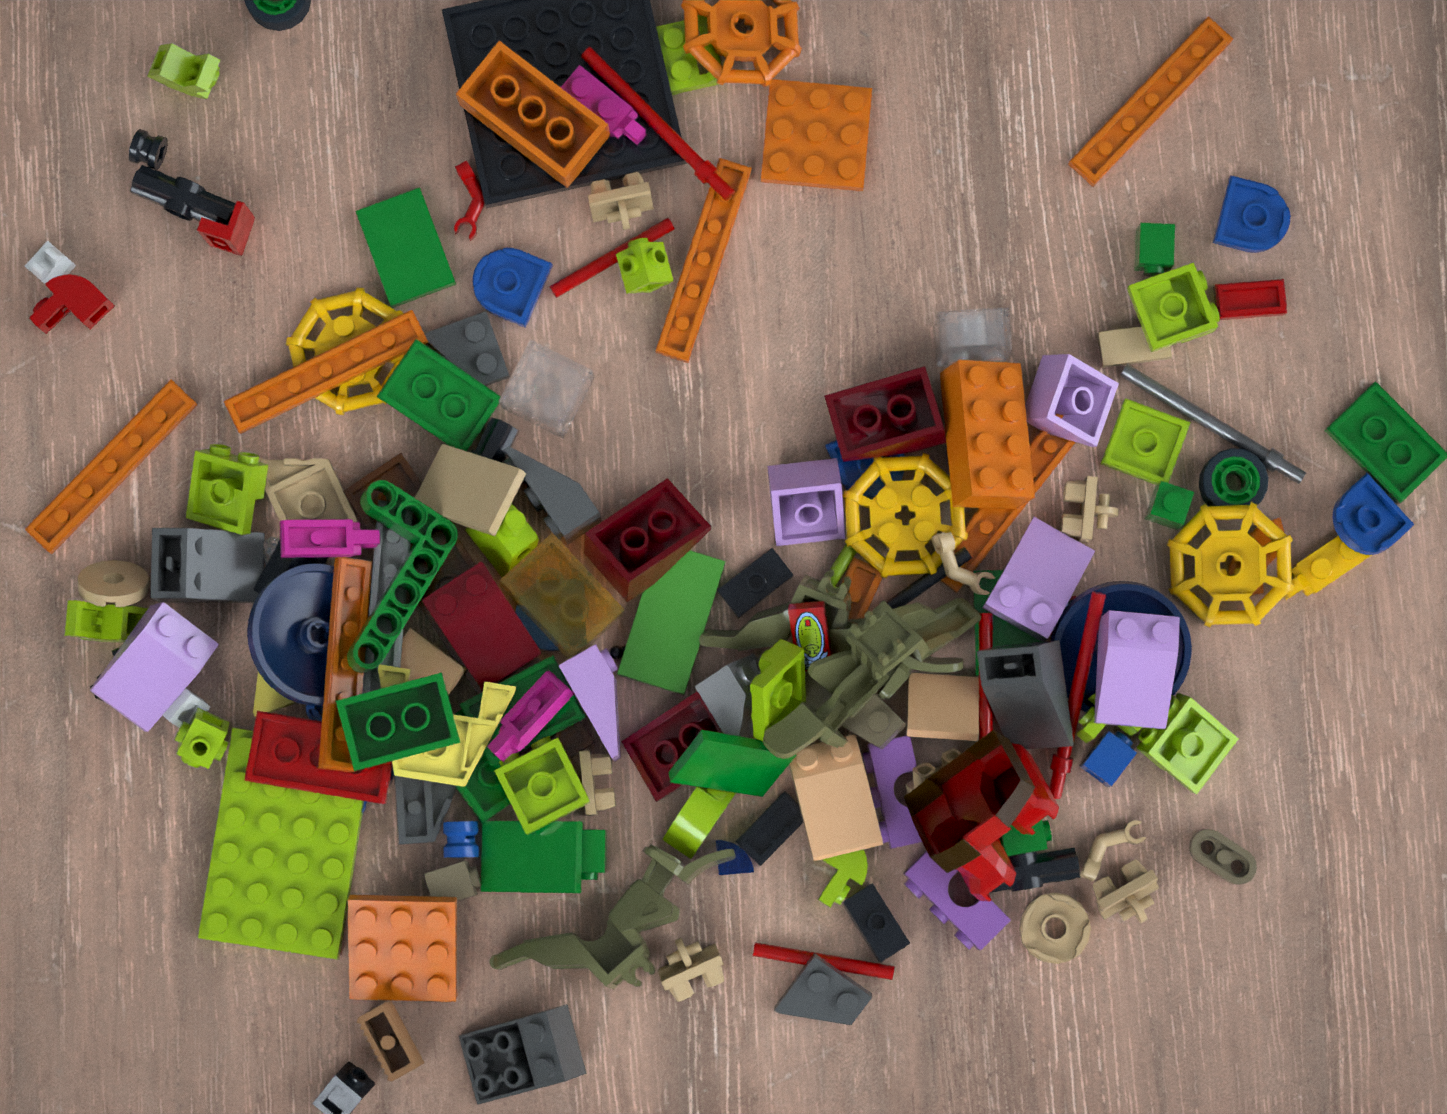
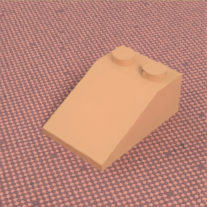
(835, 799)

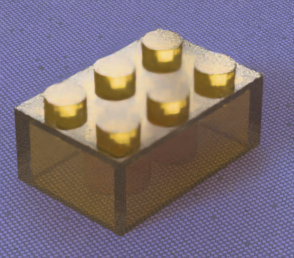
(561, 597)

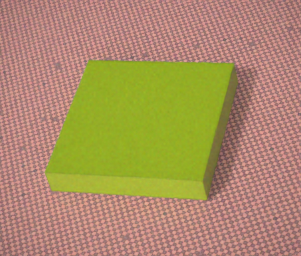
(1145, 442)

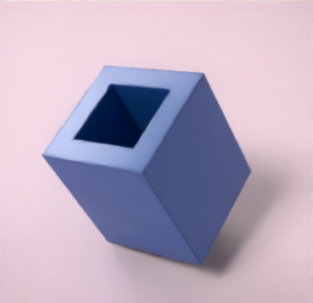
(1109, 758)

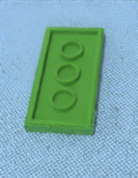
(670, 623)

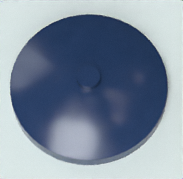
(1123, 597)
(292, 632)

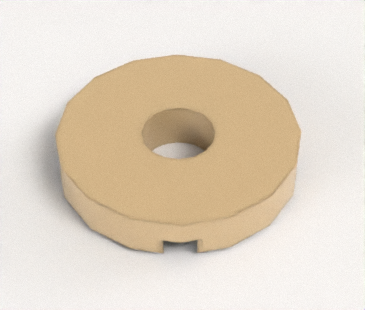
(113, 582)
(1075, 933)

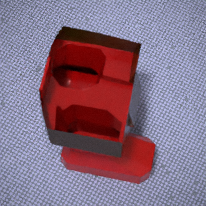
(966, 810)

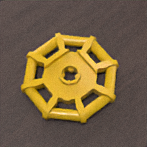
(336, 333)
(888, 502)
(1245, 579)

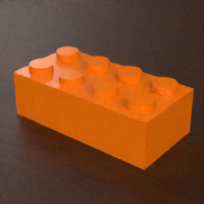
(533, 114)
(987, 434)

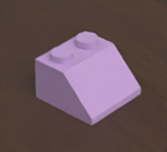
(1071, 390)
(806, 502)

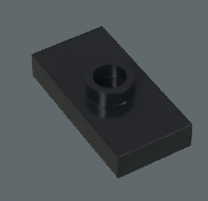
(755, 583)
(771, 829)
(875, 923)

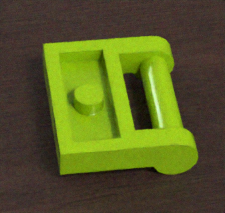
(683, 67)

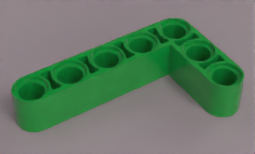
(406, 576)

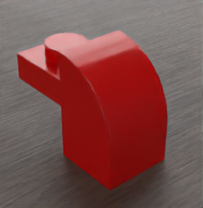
(74, 295)

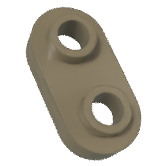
(1222, 855)

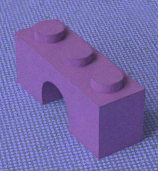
(886, 767)
(975, 923)

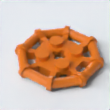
(739, 46)

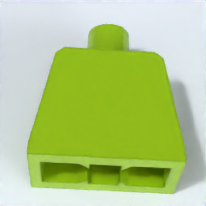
(510, 544)

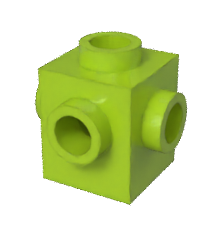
(644, 266)
(202, 739)

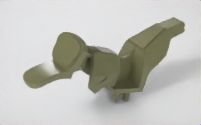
(774, 624)
(857, 674)
(621, 947)

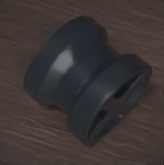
(148, 149)

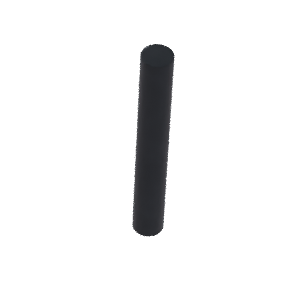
(926, 582)

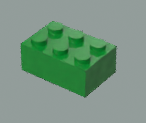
(398, 721)

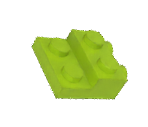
(1174, 307)
(225, 488)
(778, 687)
(1189, 745)
(541, 784)

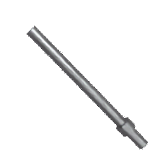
(1271, 458)

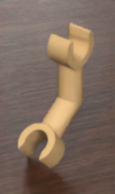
(944, 545)
(1101, 842)

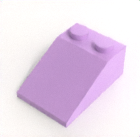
(1039, 579)
(154, 665)
(1135, 668)
(596, 689)

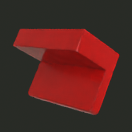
(231, 237)

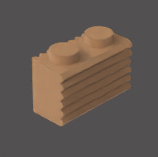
(390, 1041)

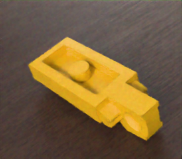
(1324, 567)

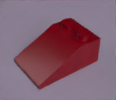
(886, 416)
(645, 539)
(482, 626)
(665, 739)

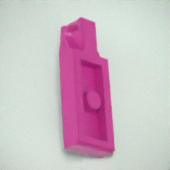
(604, 104)
(325, 538)
(530, 715)

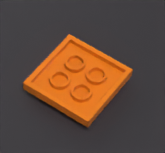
(816, 135)
(402, 948)

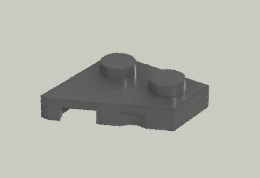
(472, 348)
(420, 809)
(823, 994)

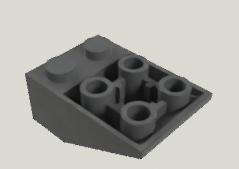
(563, 499)
(205, 565)
(1028, 693)
(522, 1054)

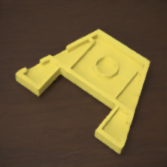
(454, 762)

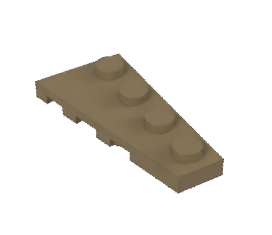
(873, 723)

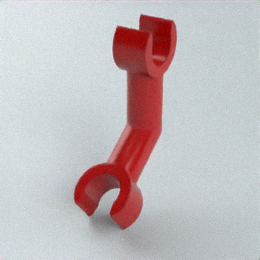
(477, 203)

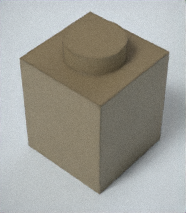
(454, 881)

